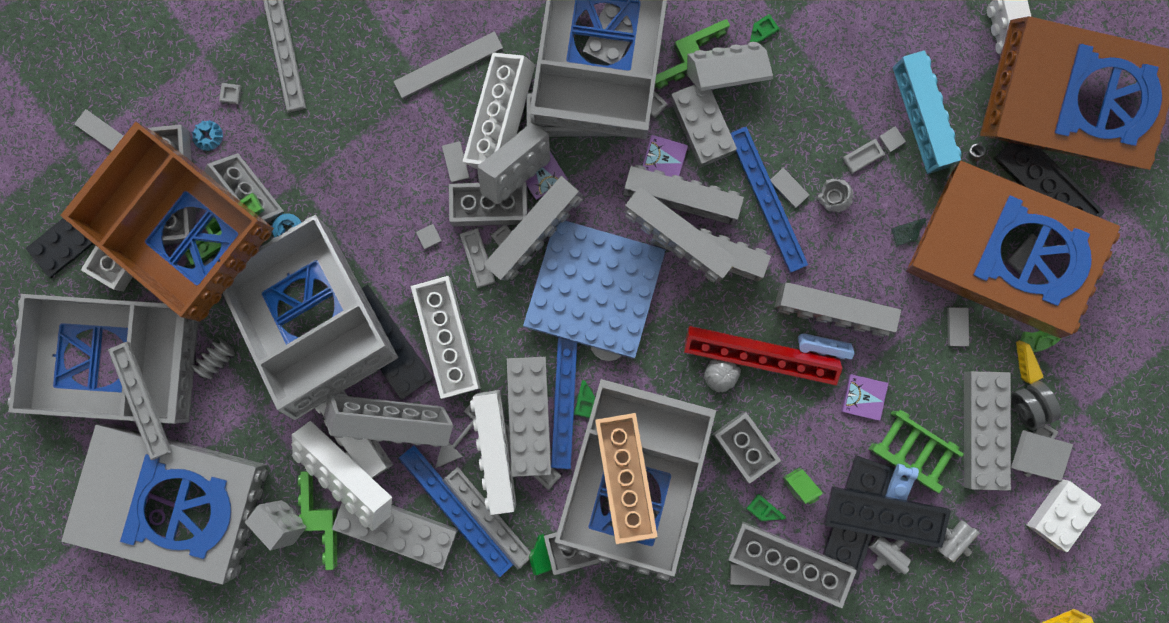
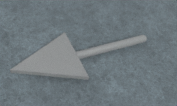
(449, 453)

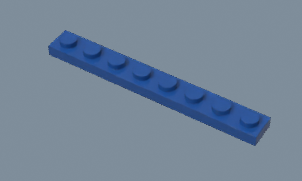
(768, 200)
(564, 404)
(455, 511)

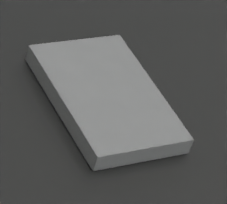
(1042, 455)

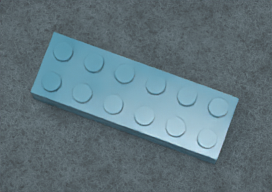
(926, 112)

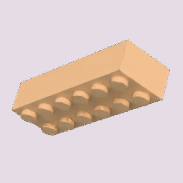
(626, 479)

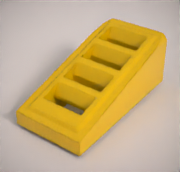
(1028, 364)

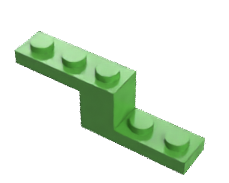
(687, 46)
(208, 249)
(318, 520)

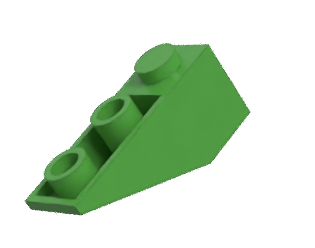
(802, 486)

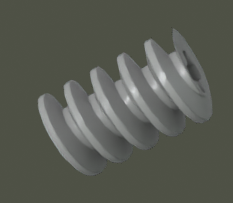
(213, 359)

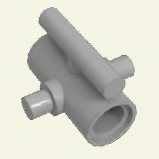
(957, 541)
(889, 554)

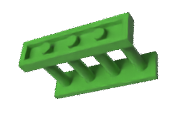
(882, 450)

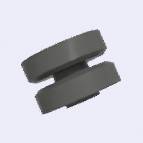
(1036, 405)

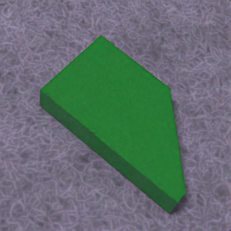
(763, 29)
(585, 401)
(764, 510)
(539, 557)

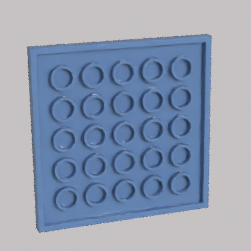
(594, 288)

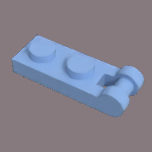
(825, 346)
(900, 486)

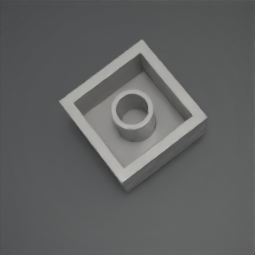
(275, 524)

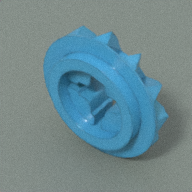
(215, 133)
(287, 219)

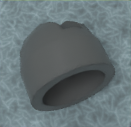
(980, 150)

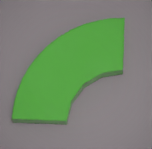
(1039, 340)

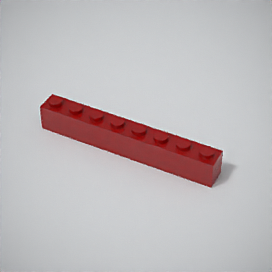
(762, 355)

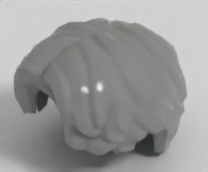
(836, 195)
(721, 375)

